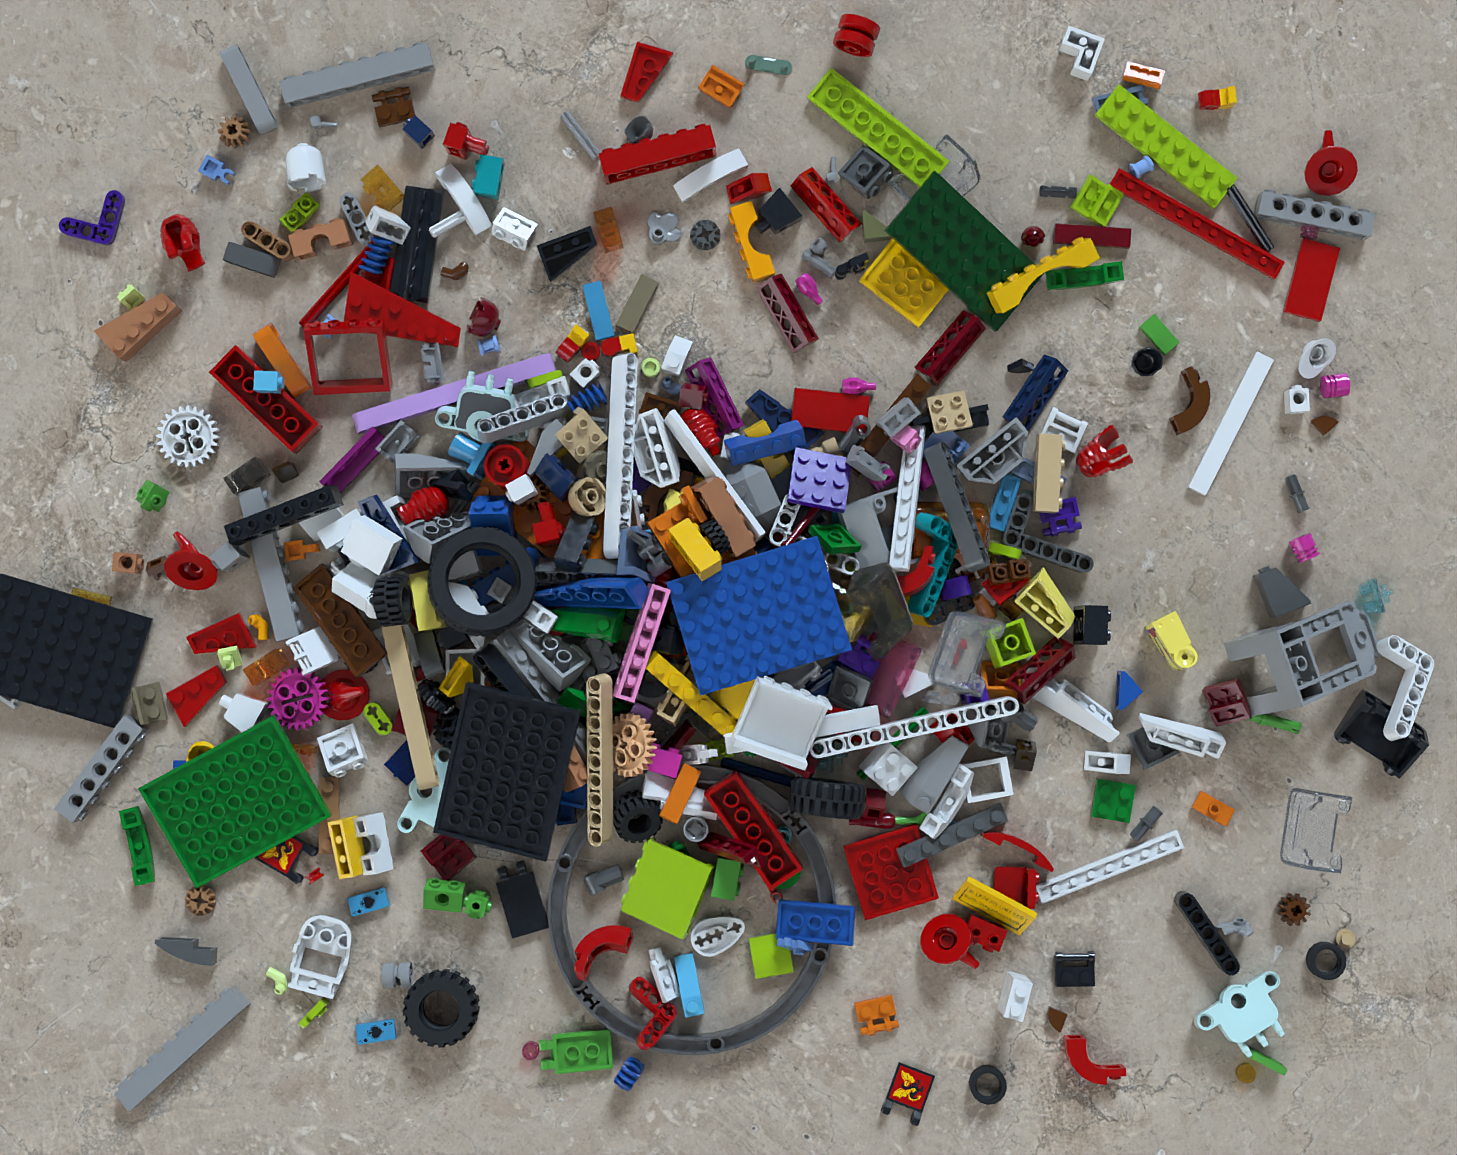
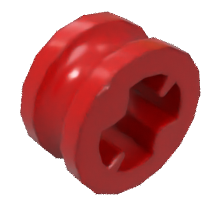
(314, 875)

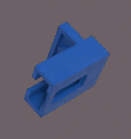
(492, 513)

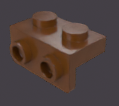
(662, 404)

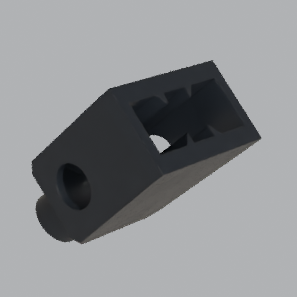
(778, 214)

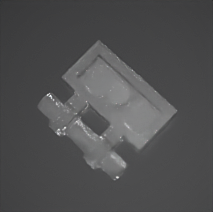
(935, 697)

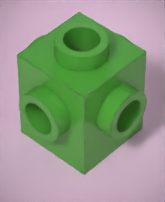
(152, 496)
(484, 901)

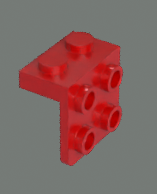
(1017, 884)

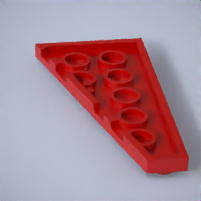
(400, 316)

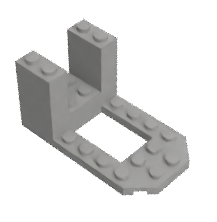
(1293, 661)

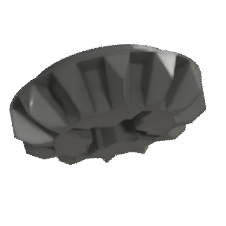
(701, 242)

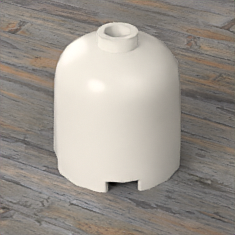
(305, 168)

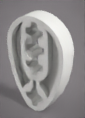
(717, 945)

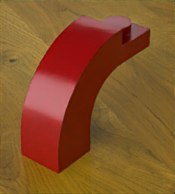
(921, 576)
(599, 941)
(1077, 1056)

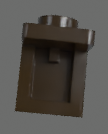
(1025, 755)

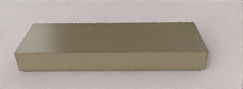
(637, 304)

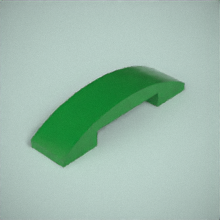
(1084, 277)
(576, 699)
(139, 845)

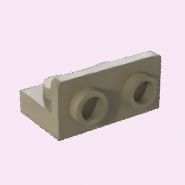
(149, 703)

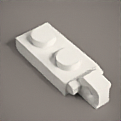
(696, 754)
(663, 975)

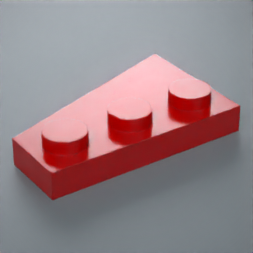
(643, 70)
(221, 635)
(194, 694)

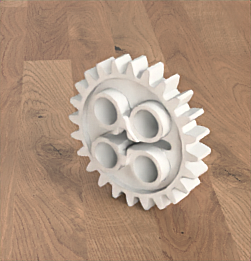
(204, 431)

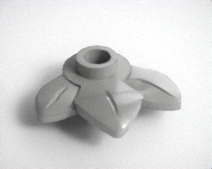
(664, 225)
(1238, 926)

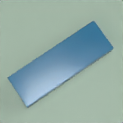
(598, 310)
(1003, 502)

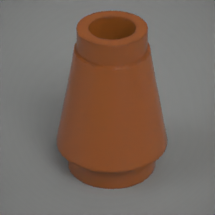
(984, 607)

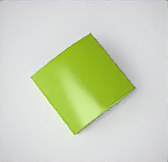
(1096, 201)
(769, 958)

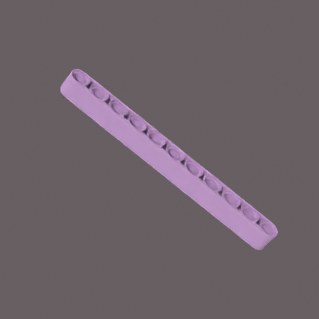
(448, 394)

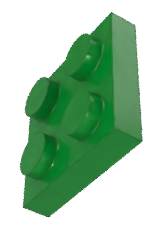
(835, 538)
(1113, 800)

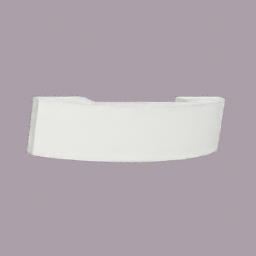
(709, 174)
(464, 198)
(552, 387)
(536, 613)
(950, 802)

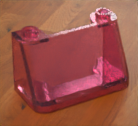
(892, 676)

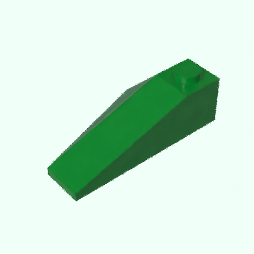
(590, 622)

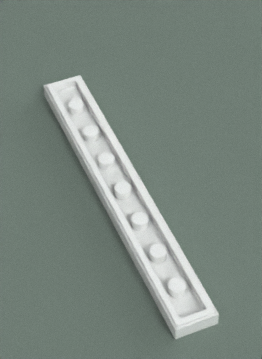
(1230, 423)
(708, 467)
(906, 505)
(833, 724)
(1109, 866)

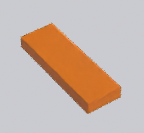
(680, 793)

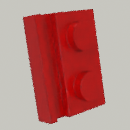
(1003, 592)

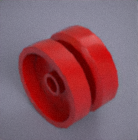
(856, 35)
(499, 459)

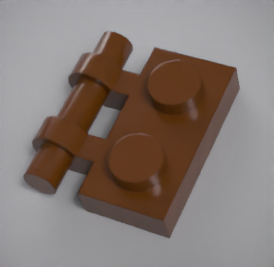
(395, 112)

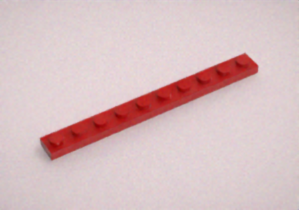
(1197, 224)

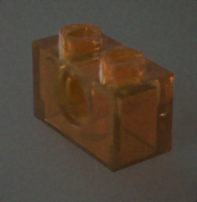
(608, 229)
(266, 667)

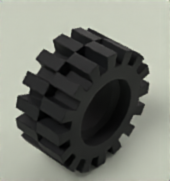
(716, 535)

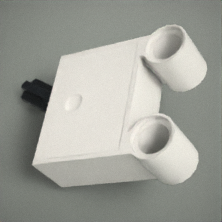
(357, 584)

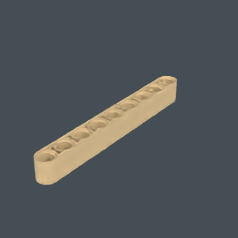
(410, 706)
(599, 759)

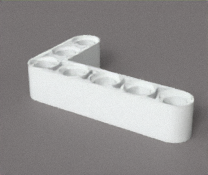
(785, 529)
(1417, 673)

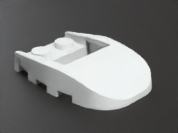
(327, 936)

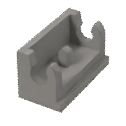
(897, 417)
(397, 441)
(866, 464)

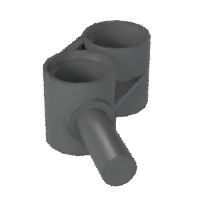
(653, 550)

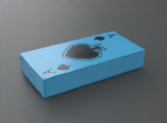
(368, 901)
(376, 1031)

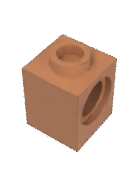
(120, 559)

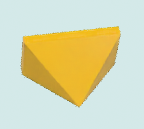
(457, 677)

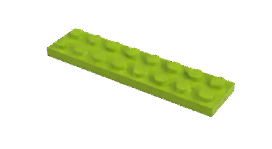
(876, 128)
(1165, 146)

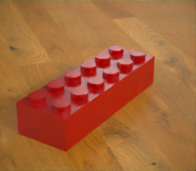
(657, 154)
(276, 411)
(751, 824)

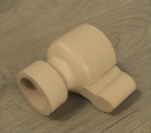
(829, 446)

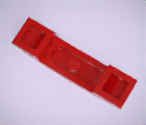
(998, 837)

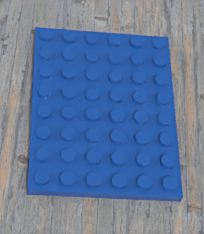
(759, 616)

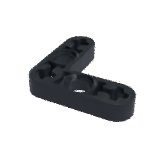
(939, 619)

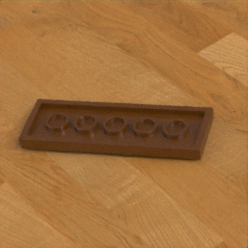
(340, 622)

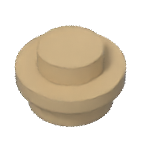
(1345, 938)

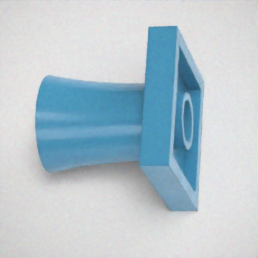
(471, 452)

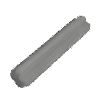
(580, 135)

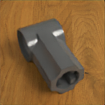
(854, 435)
(1021, 717)
(600, 880)

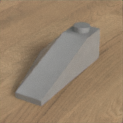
(428, 536)

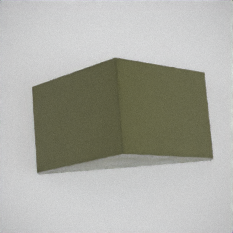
(873, 229)

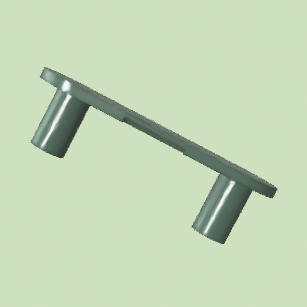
(768, 65)

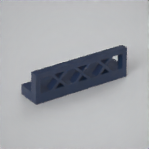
(1034, 390)

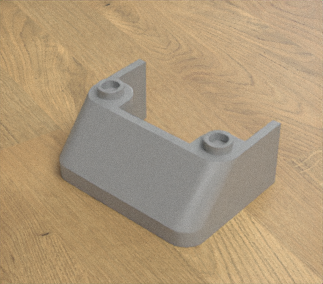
(863, 525)

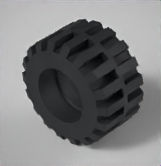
(392, 601)
(641, 827)

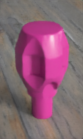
(808, 287)
(856, 386)

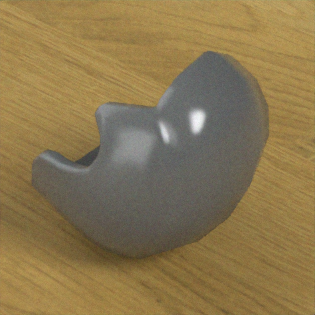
(639, 129)

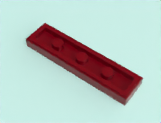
(1100, 236)

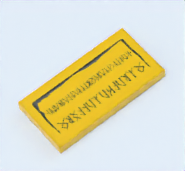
(994, 905)

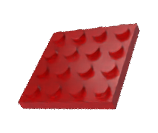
(881, 879)

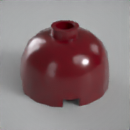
(484, 318)

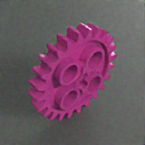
(302, 715)

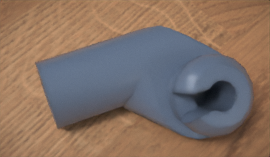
(670, 386)

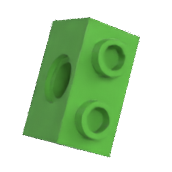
(444, 895)

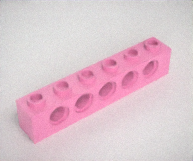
(641, 643)

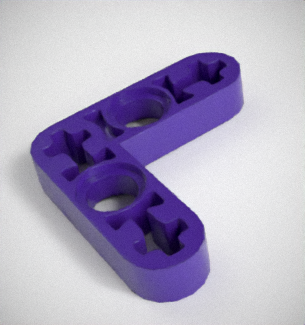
(103, 226)

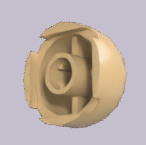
(587, 497)

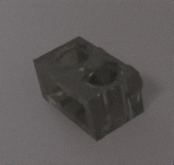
(247, 476)

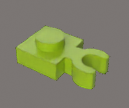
(318, 1010)

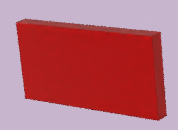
(1311, 280)
(828, 409)

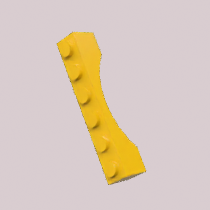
(1010, 293)
(690, 694)

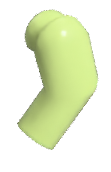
(280, 980)

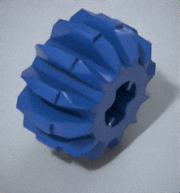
(629, 1073)

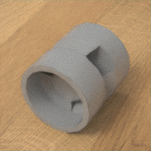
(695, 828)
(397, 975)

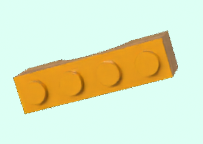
(759, 265)

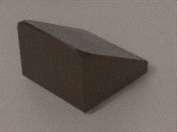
(285, 472)

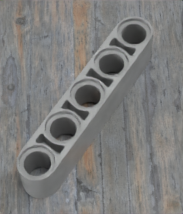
(248, 89)
(517, 425)

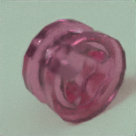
(1309, 232)
(528, 1056)

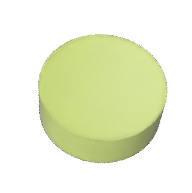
(650, 367)

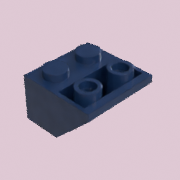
(554, 476)

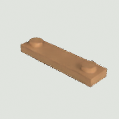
(330, 791)

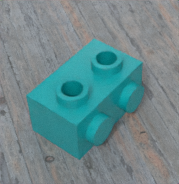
(488, 176)

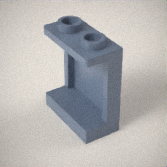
(629, 561)

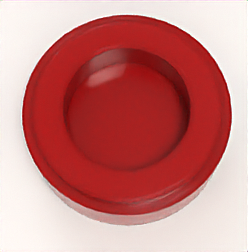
(590, 351)

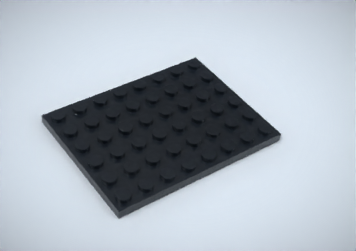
(68, 651)
(506, 771)

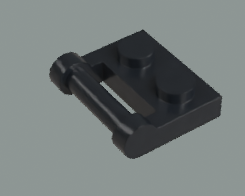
(1075, 975)

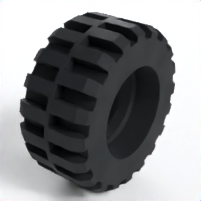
(826, 798)
(426, 1029)

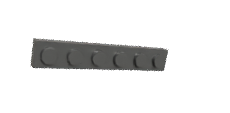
(952, 835)

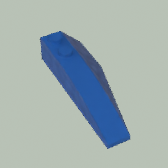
(596, 593)

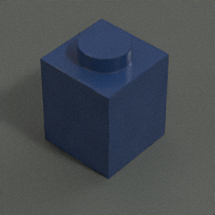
(418, 131)

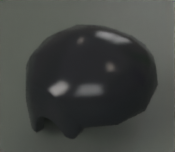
(1147, 361)

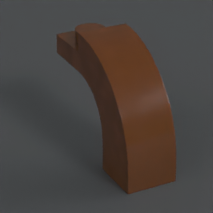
(1198, 402)
(655, 494)

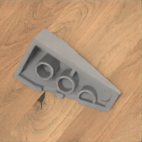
(420, 471)
(553, 657)
(933, 774)

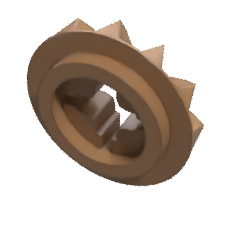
(207, 895)

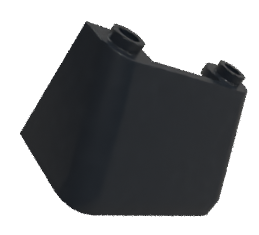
(1364, 727)

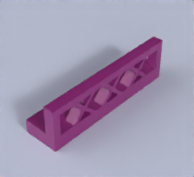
(718, 395)
(354, 461)

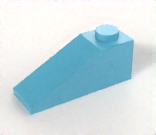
(689, 985)

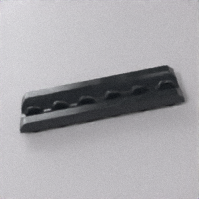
(417, 254)

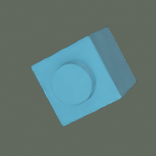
(268, 382)

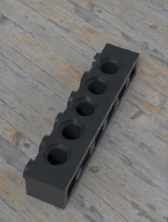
(283, 515)

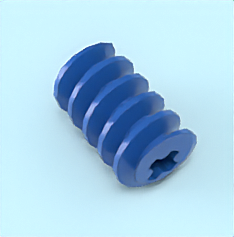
(376, 255)
(588, 399)

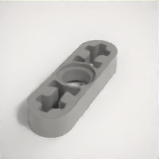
(346, 209)

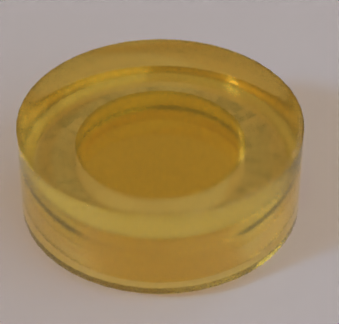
(1245, 1073)

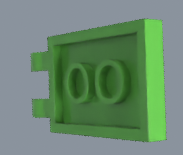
(578, 1051)

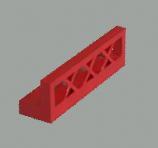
(823, 205)

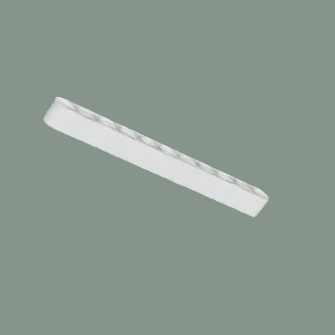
(620, 451)
(923, 727)

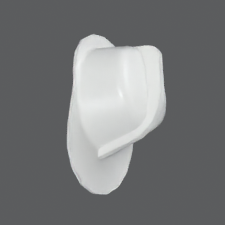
(1316, 357)

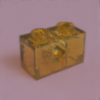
(378, 178)

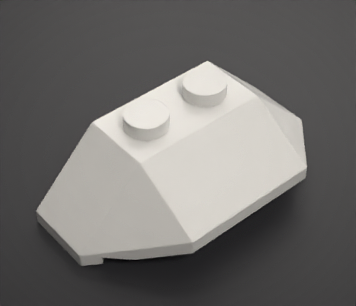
(655, 450)
(468, 601)

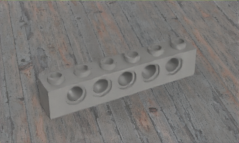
(1363, 219)
(68, 805)

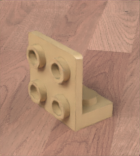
(949, 412)
(581, 435)

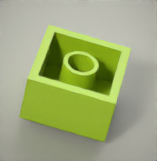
(1012, 646)

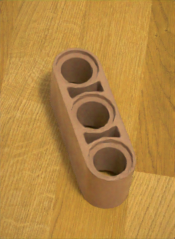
(261, 235)

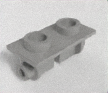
(433, 371)

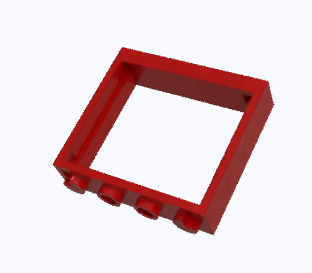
(349, 386)

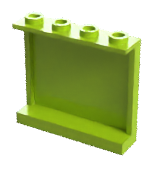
(667, 888)

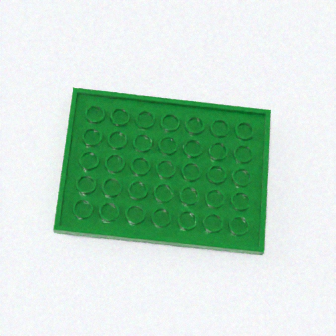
(235, 801)

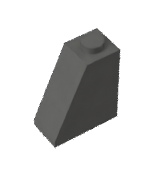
(1279, 592)

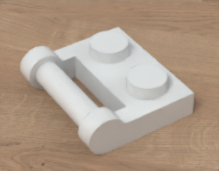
(1071, 438)

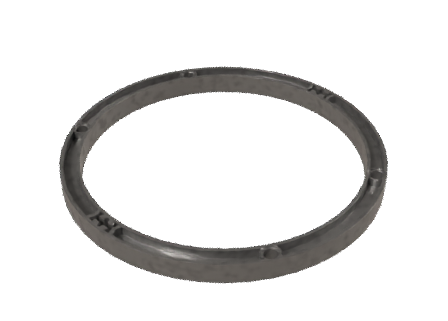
(680, 1042)

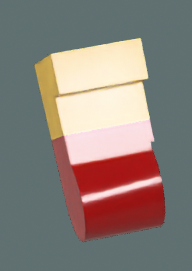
(1217, 98)
(572, 343)
(619, 344)

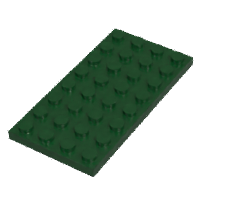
(958, 246)

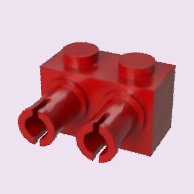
(461, 142)
(548, 530)

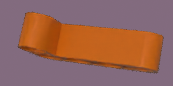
(281, 359)

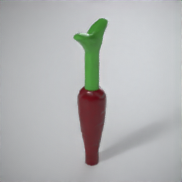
(889, 821)

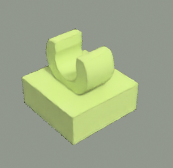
(131, 297)
(229, 657)

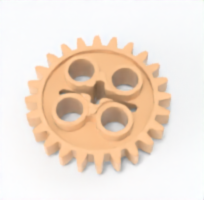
(632, 745)

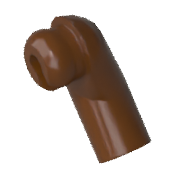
(456, 273)

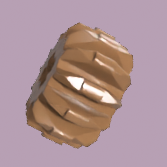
(231, 138)

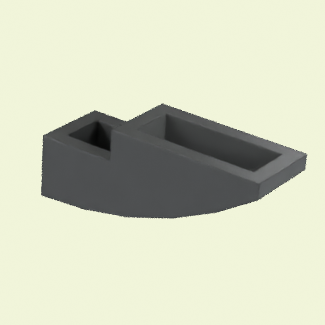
(188, 950)

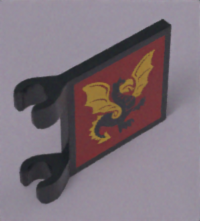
(285, 855)
(910, 1089)

